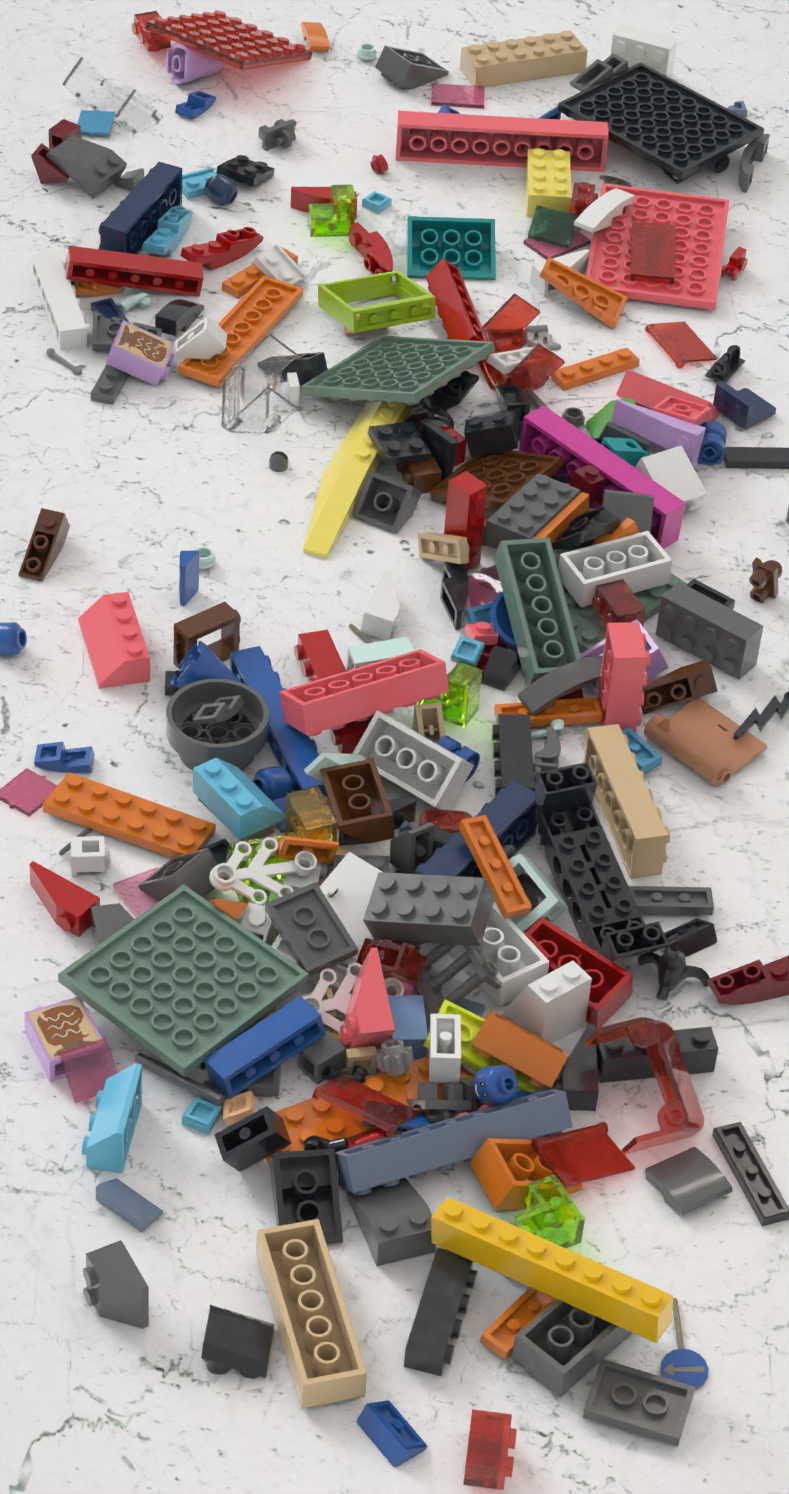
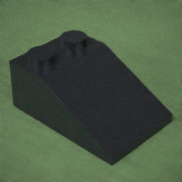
(493, 432)
(307, 1190)

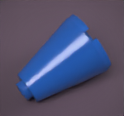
(200, 665)

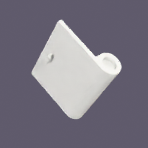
(354, 885)

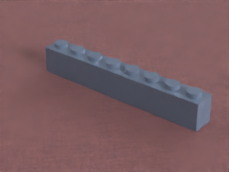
(450, 1141)

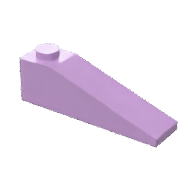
(660, 429)

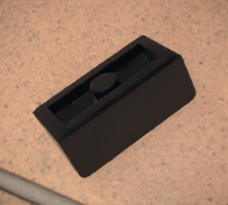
(691, 937)

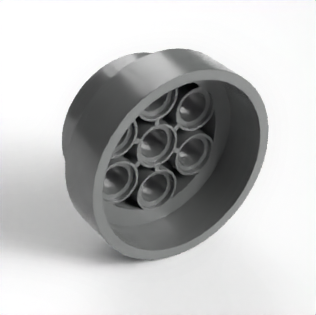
(230, 740)

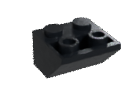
(455, 390)

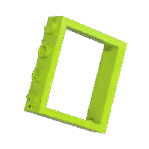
(414, 306)

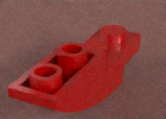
(225, 249)
(373, 249)

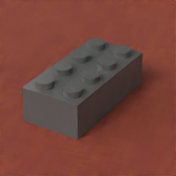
(529, 510)
(709, 630)
(429, 908)
(565, 1345)

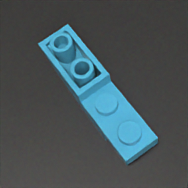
(169, 232)

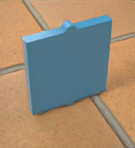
(96, 122)

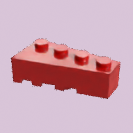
(610, 983)

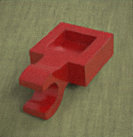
(736, 263)

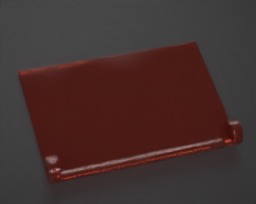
(680, 342)
(365, 1103)
(582, 1155)

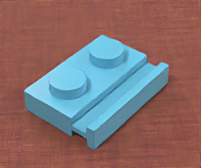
(194, 183)

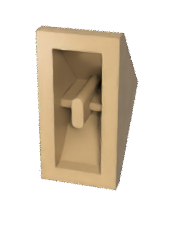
(429, 721)

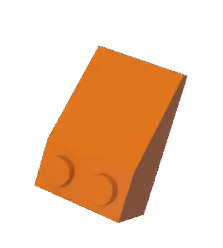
(507, 1168)

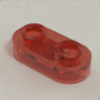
(443, 819)

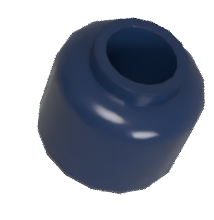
(221, 189)

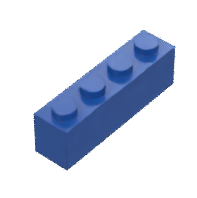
(264, 1047)

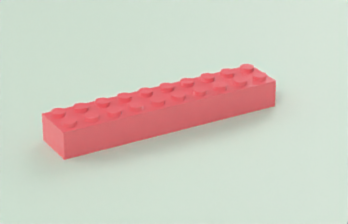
(497, 139)

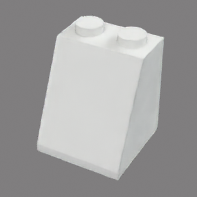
(676, 474)
(553, 1003)

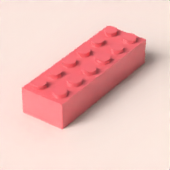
(363, 691)

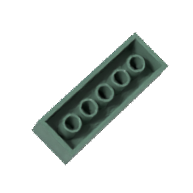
(536, 606)

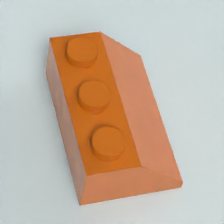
(520, 1050)

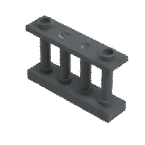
(431, 986)

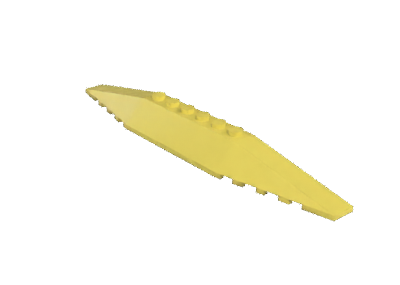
(347, 475)

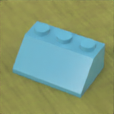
(234, 798)
(115, 1121)

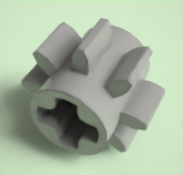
(394, 1057)

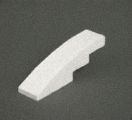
(603, 210)

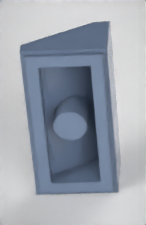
(127, 1203)

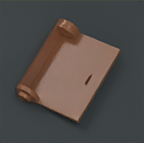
(704, 741)

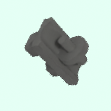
(280, 134)
(428, 1099)

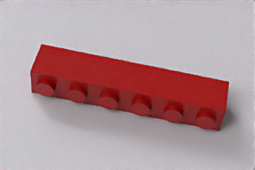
(134, 271)
(454, 303)
(320, 660)

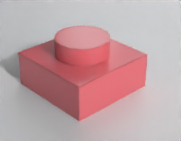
(482, 632)

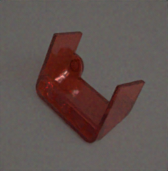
(508, 333)
(682, 1113)

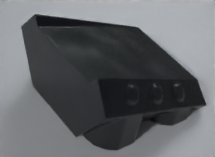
(586, 527)
(237, 1343)

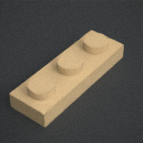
(443, 547)

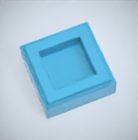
(376, 202)
(467, 651)
(201, 1115)

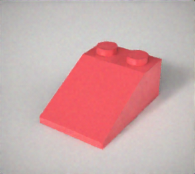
(369, 1012)

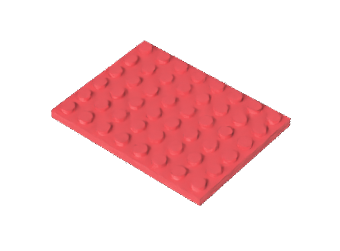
(698, 247)

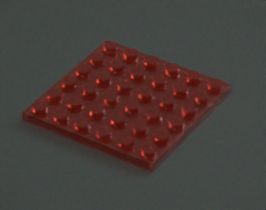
(229, 40)

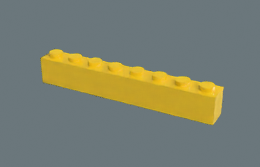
(552, 1269)

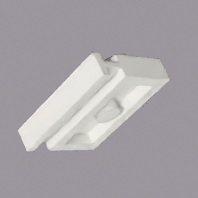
(279, 266)

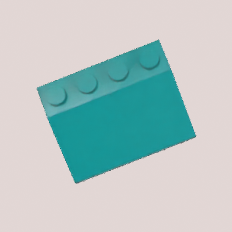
(461, 241)

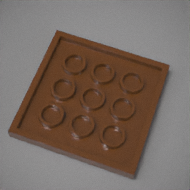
(503, 473)

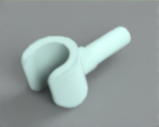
(558, 726)

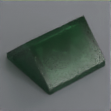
(553, 227)

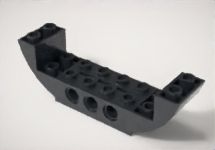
(587, 867)

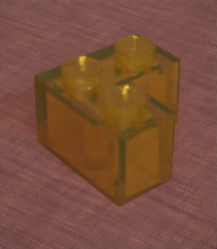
(310, 816)

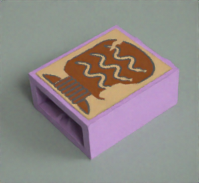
(141, 353)
(57, 1030)

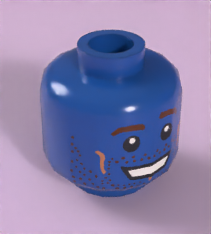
(495, 1085)

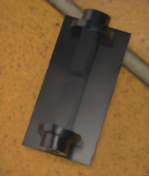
(726, 365)

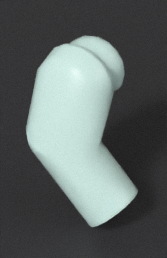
(131, 301)

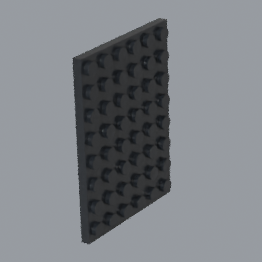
(662, 120)

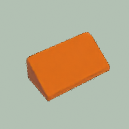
(323, 850)
(230, 908)

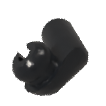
(358, 1073)
(316, 1142)

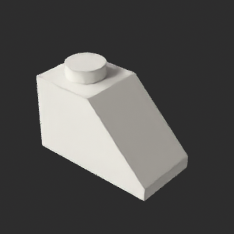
(201, 341)
(445, 1048)

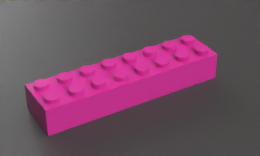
(552, 435)

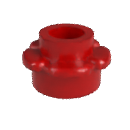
(379, 164)

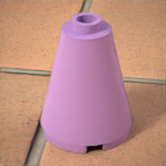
(189, 64)

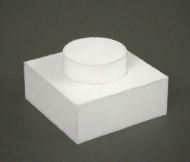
(291, 388)

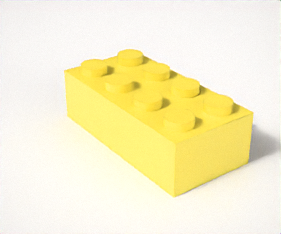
(548, 180)

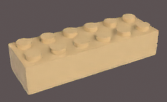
(523, 59)
(626, 802)
(310, 1314)

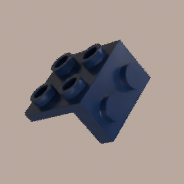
(742, 406)

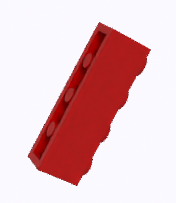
(466, 513)

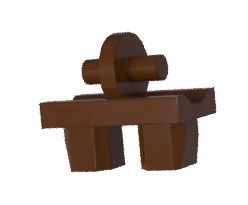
(765, 579)

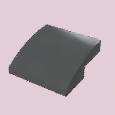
(688, 1180)

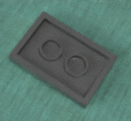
(311, 929)
(639, 1402)

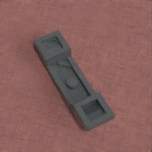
(753, 152)
(561, 682)

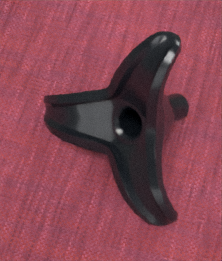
(429, 410)
(672, 970)

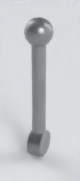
(77, 370)

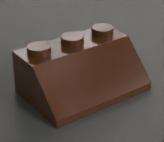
(359, 801)

